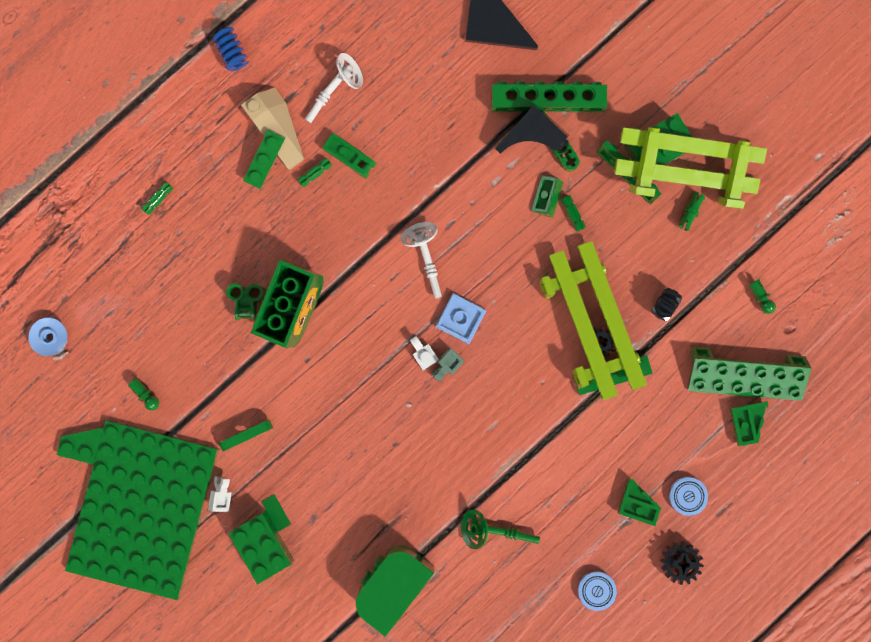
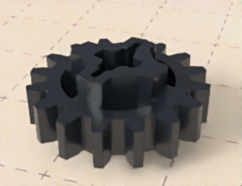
(681, 571)

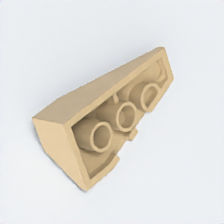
(271, 112)

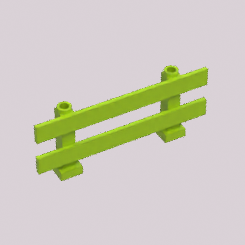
(647, 170)
(599, 368)

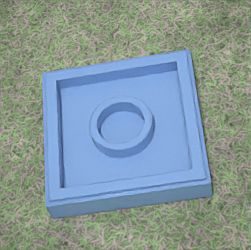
(460, 318)

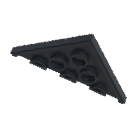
(494, 24)

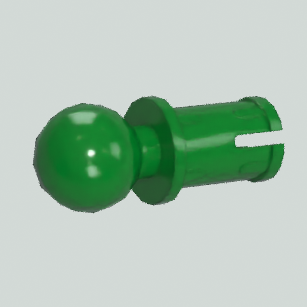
(767, 305)
(150, 402)

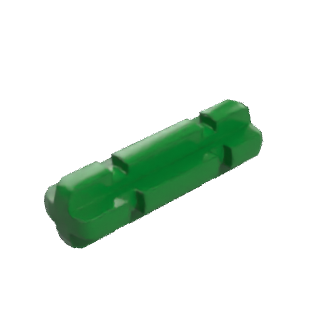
(314, 172)
(157, 198)
(573, 213)

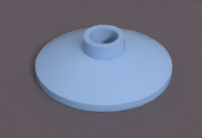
(39, 336)

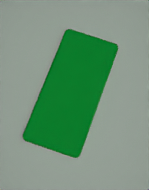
(276, 513)

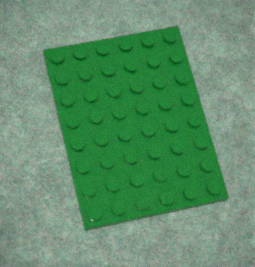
(141, 510)

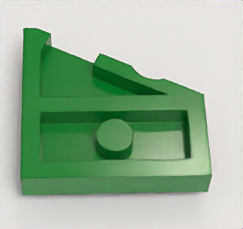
(747, 422)
(80, 446)
(638, 504)

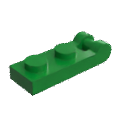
(348, 155)

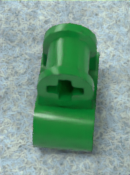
(245, 301)

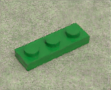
(264, 159)

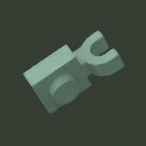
(449, 362)

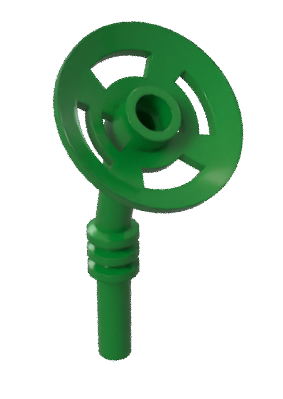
(482, 528)

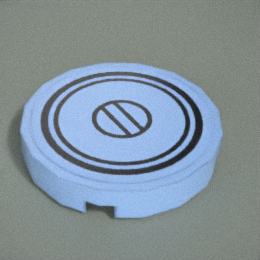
(688, 496)
(597, 590)

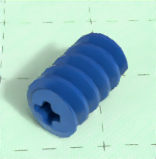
(228, 49)

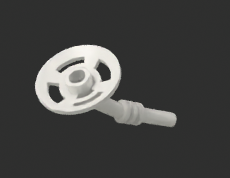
(344, 74)
(421, 240)

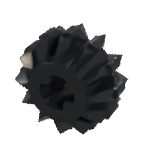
(666, 304)
(601, 333)

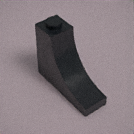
(535, 127)

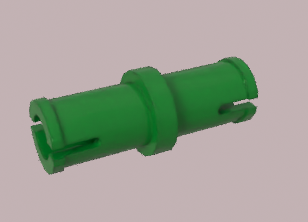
(691, 211)

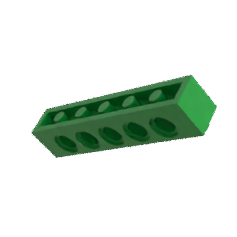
(596, 90)

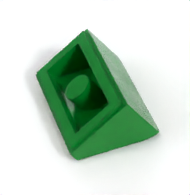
(547, 196)

